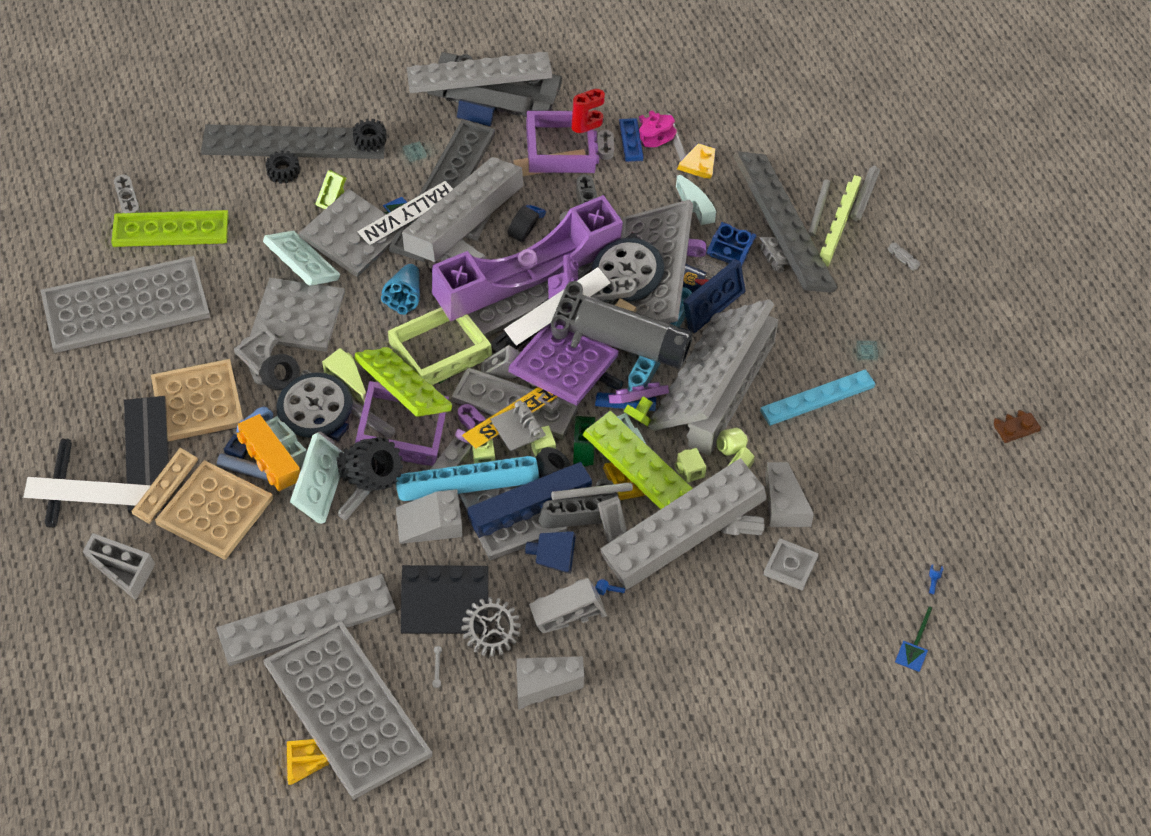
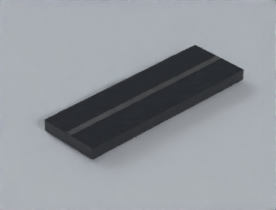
(145, 440)

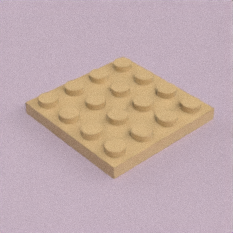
(199, 399)
(214, 509)

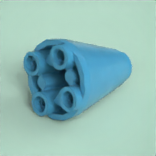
(403, 290)

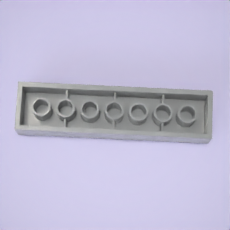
(462, 209)
(705, 432)
(683, 523)

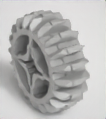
(499, 632)

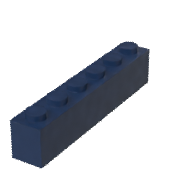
(524, 500)

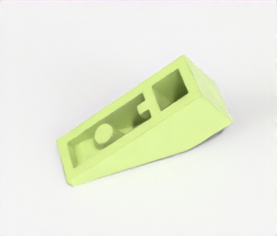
(344, 368)

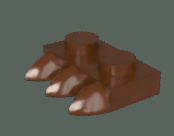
(1016, 427)

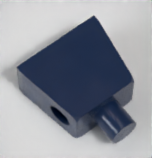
(554, 550)

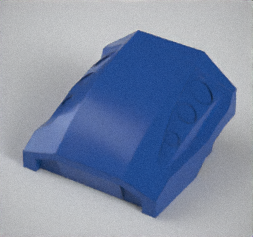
(730, 244)

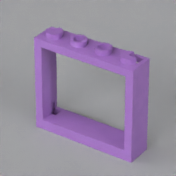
(558, 163)
(409, 452)

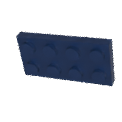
(714, 296)

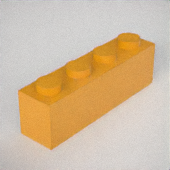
(268, 452)

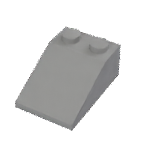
(430, 518)

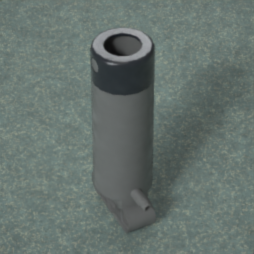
(619, 328)

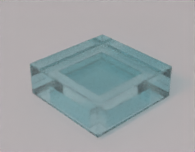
(414, 151)
(867, 350)

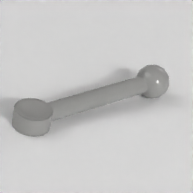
(437, 683)

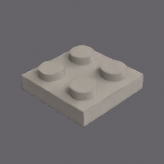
(791, 564)

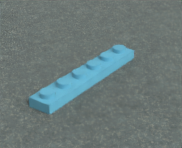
(817, 397)

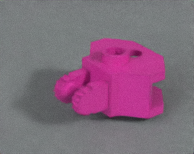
(656, 128)

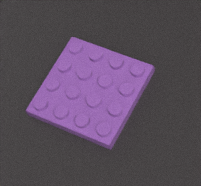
(559, 367)

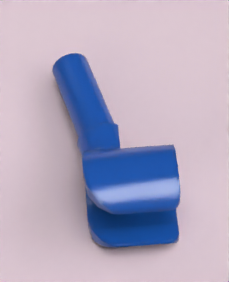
(934, 575)
(602, 585)

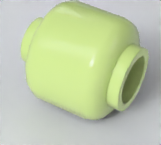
(731, 441)

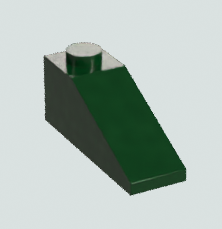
(583, 447)

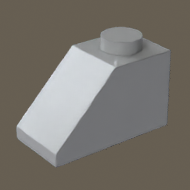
(498, 363)

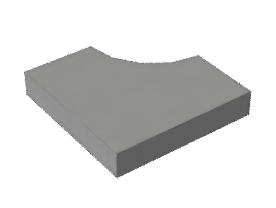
(256, 349)

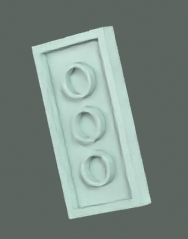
(301, 258)
(317, 479)

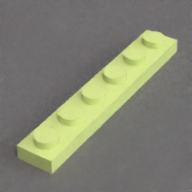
(841, 215)

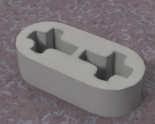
(609, 144)

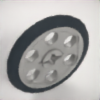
(631, 246)
(296, 389)

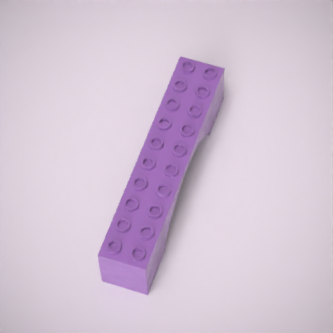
(472, 283)

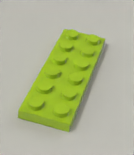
(170, 228)
(403, 382)
(636, 460)

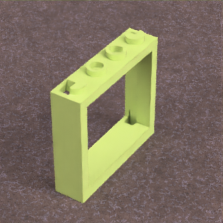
(450, 365)

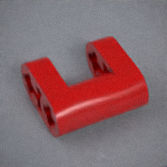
(582, 118)

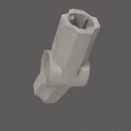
(745, 525)

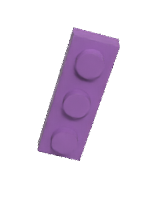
(638, 392)

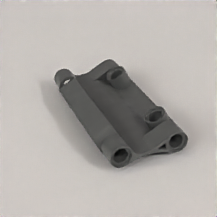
(510, 97)

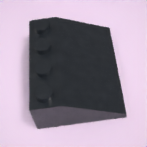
(438, 596)

